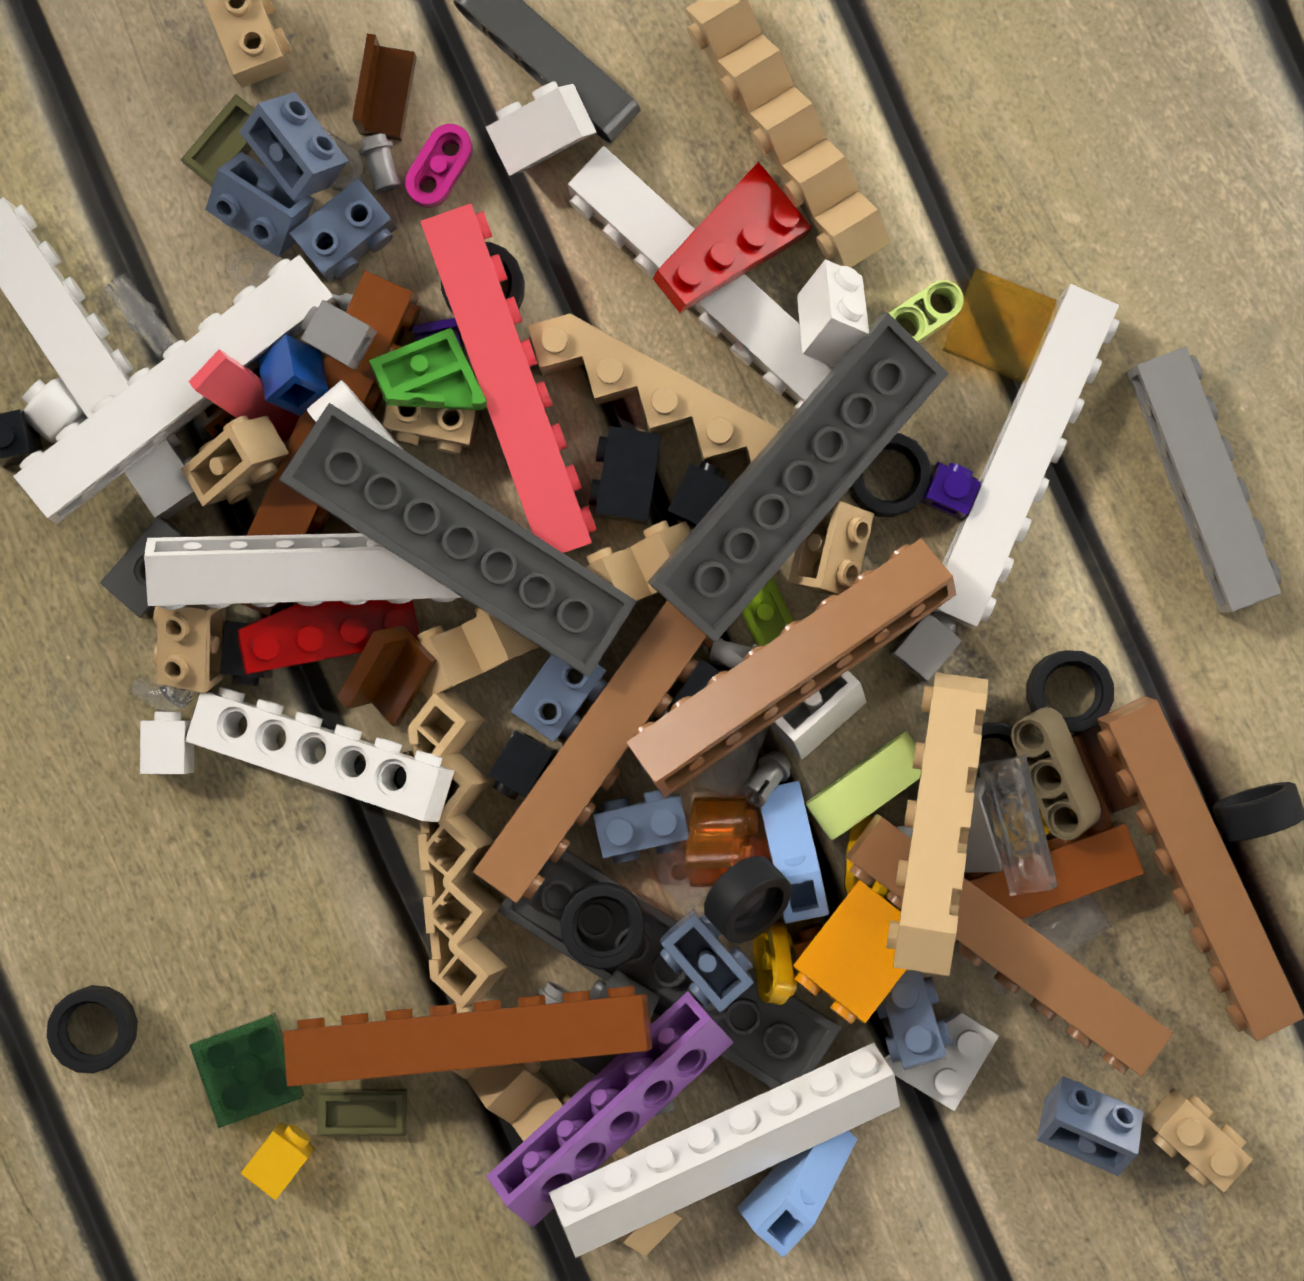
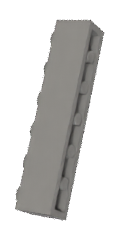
(1204, 480)

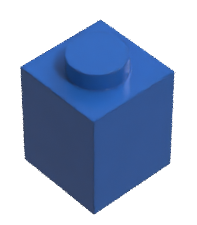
(292, 375)

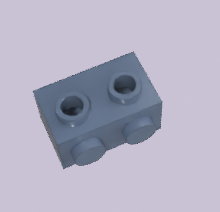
(293, 146)
(256, 204)
(340, 227)
(554, 687)
(640, 825)
(716, 971)
(916, 1034)
(1090, 1126)

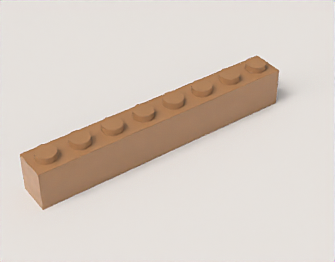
(792, 666)
(591, 755)
(1199, 868)
(1025, 960)

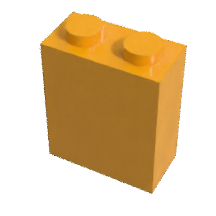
(851, 955)

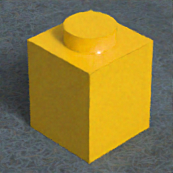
(278, 1159)

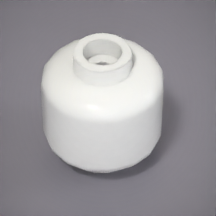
(51, 408)

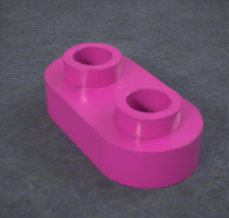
(438, 167)

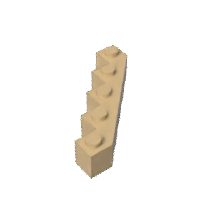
(787, 130)
(664, 394)
(490, 644)
(940, 825)
(450, 851)
(529, 1099)

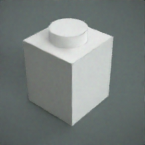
(164, 745)

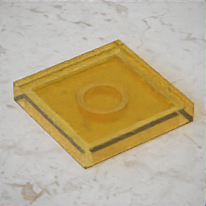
(999, 325)

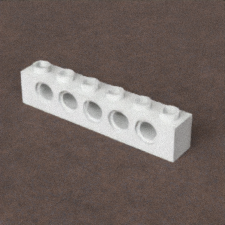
(216, 728)

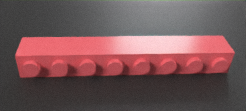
(506, 379)

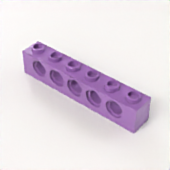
(609, 1109)

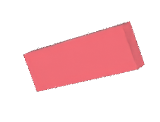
(240, 393)

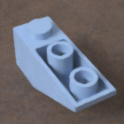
(794, 852)
(795, 1192)

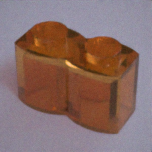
(718, 837)

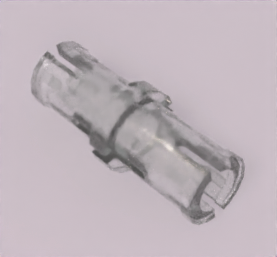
(141, 315)

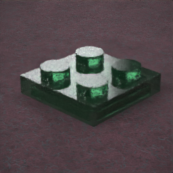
(244, 1070)

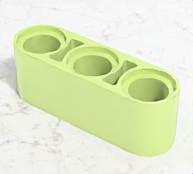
(923, 316)
(865, 787)

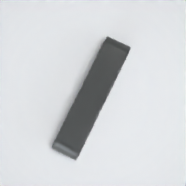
(552, 58)

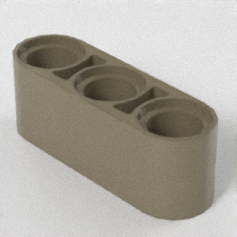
(1052, 794)

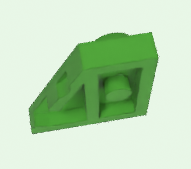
(428, 375)

